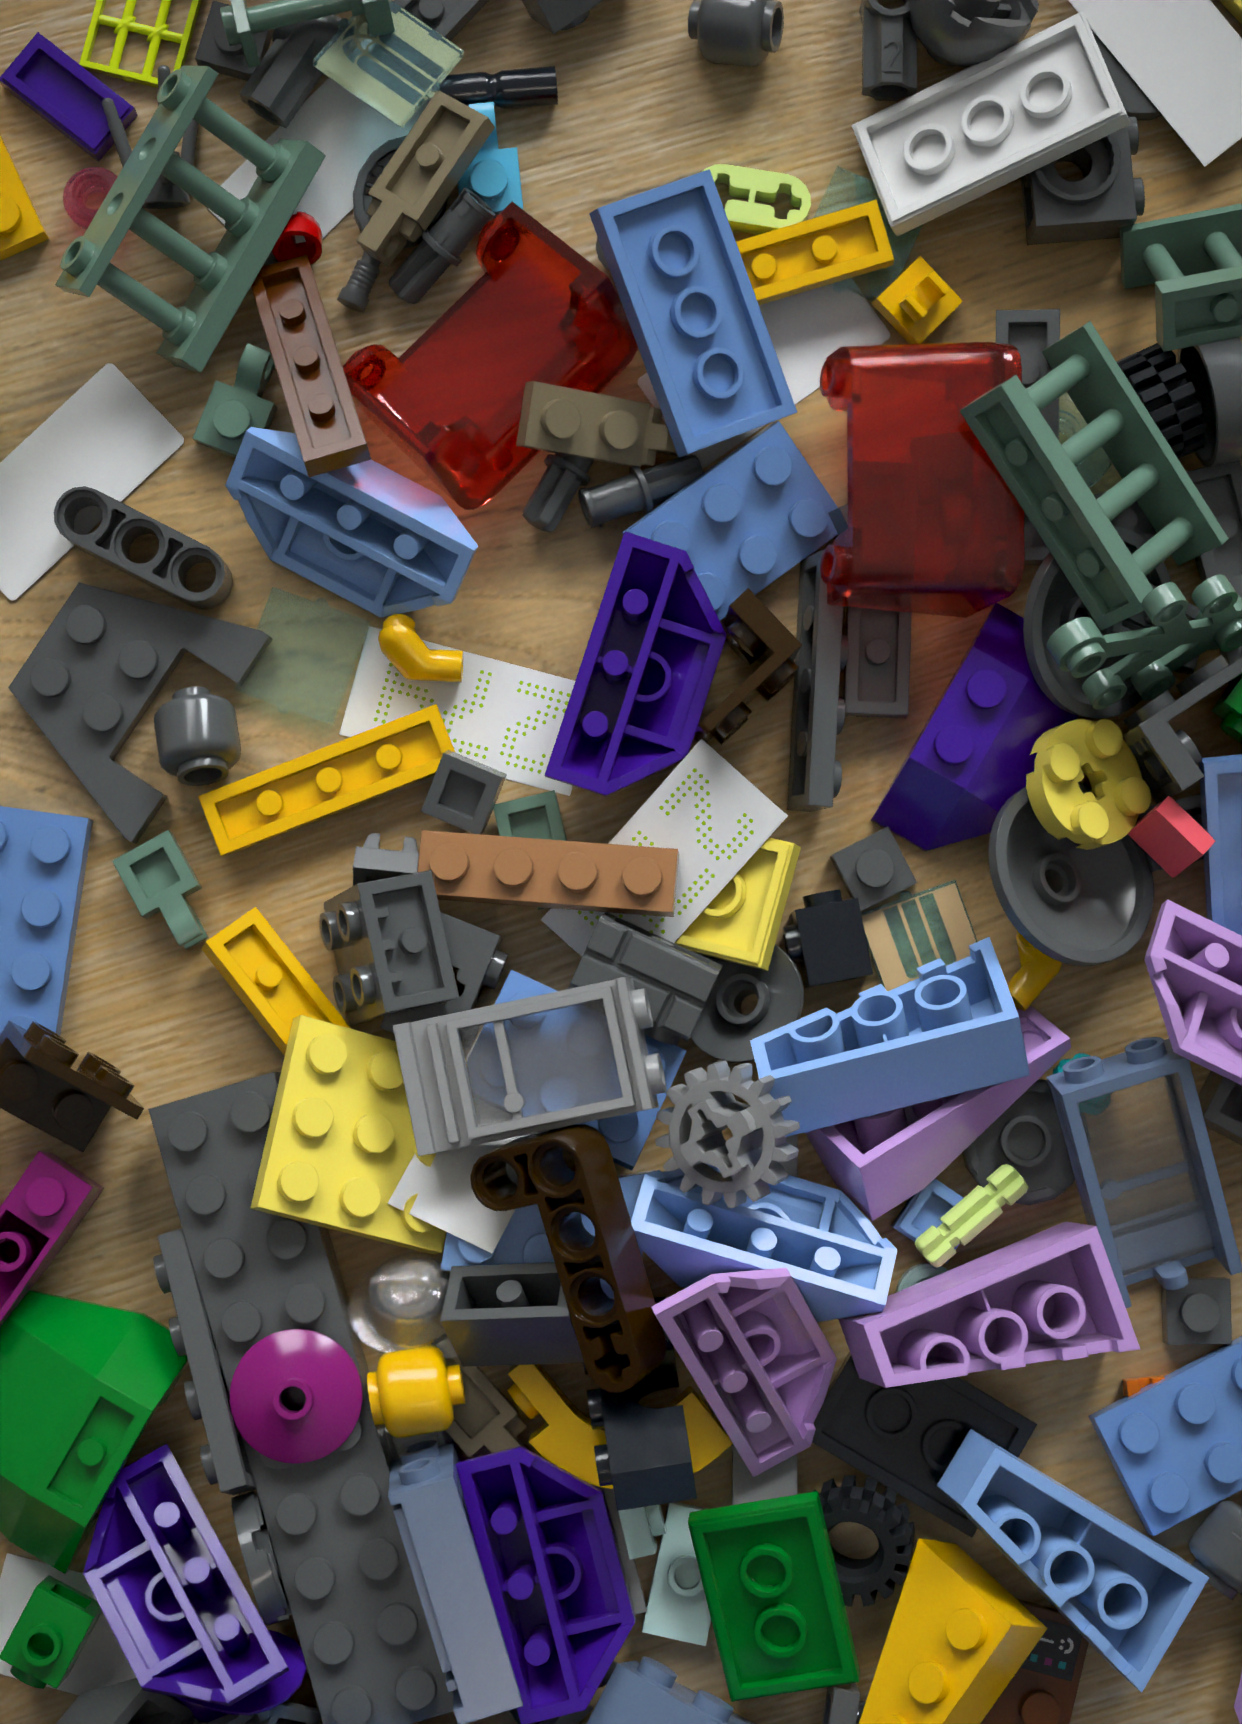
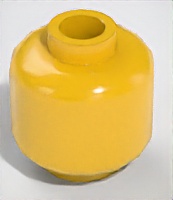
(415, 1391)

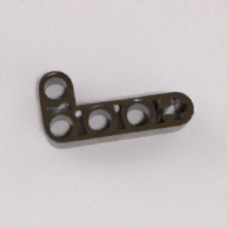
(612, 1352)

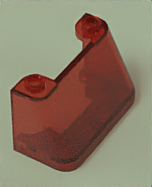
(462, 383)
(924, 500)

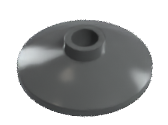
(722, 1026)

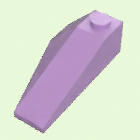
(903, 1150)

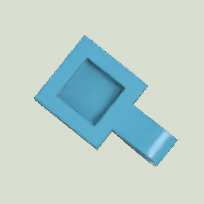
(494, 171)

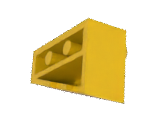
(949, 1642)

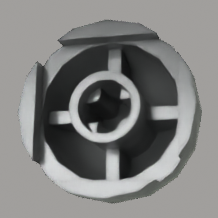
(970, 30)

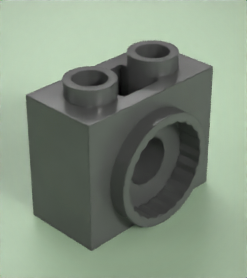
(1089, 207)

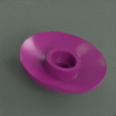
(323, 1374)

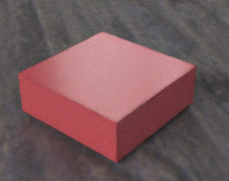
(1171, 837)

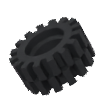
(1167, 397)
(888, 1523)

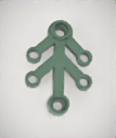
(1083, 649)

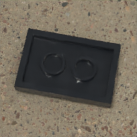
(913, 1432)

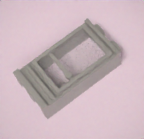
(529, 1065)

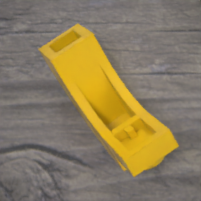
(568, 1433)

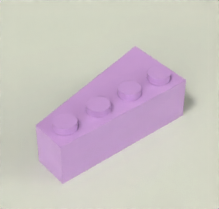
(1000, 1311)

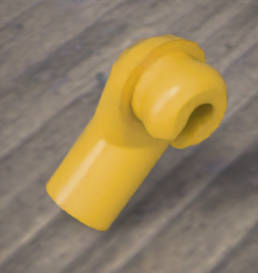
(411, 655)
(1034, 974)

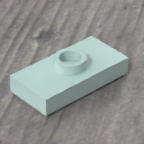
(676, 1594)

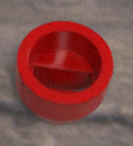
(302, 225)

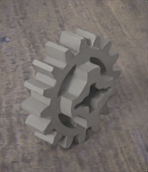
(741, 1160)

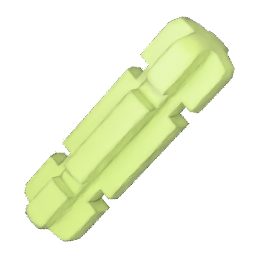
(971, 1215)

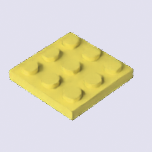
(342, 1138)

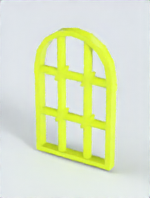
(154, 34)

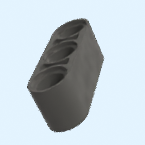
(118, 531)

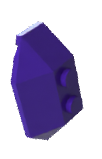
(640, 672)
(973, 743)
(549, 1576)
(175, 1590)

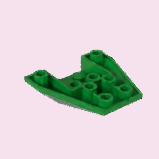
(71, 1410)

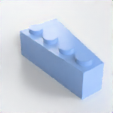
(898, 1046)

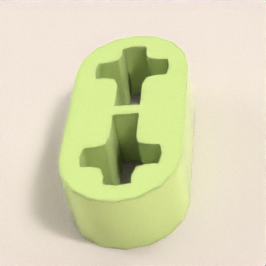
(763, 187)

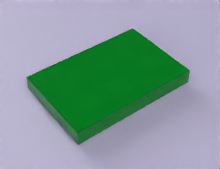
(774, 1596)

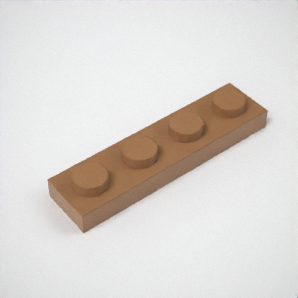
(551, 873)

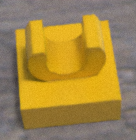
(917, 301)

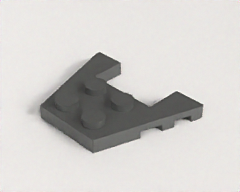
(101, 674)

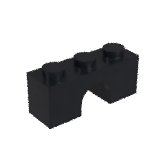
(645, 1446)

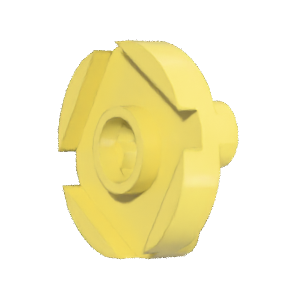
(1114, 775)

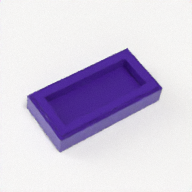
(65, 95)

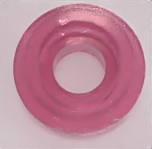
(80, 187)

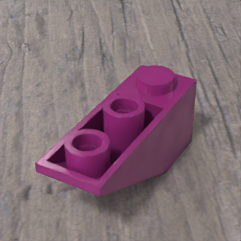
(39, 1222)

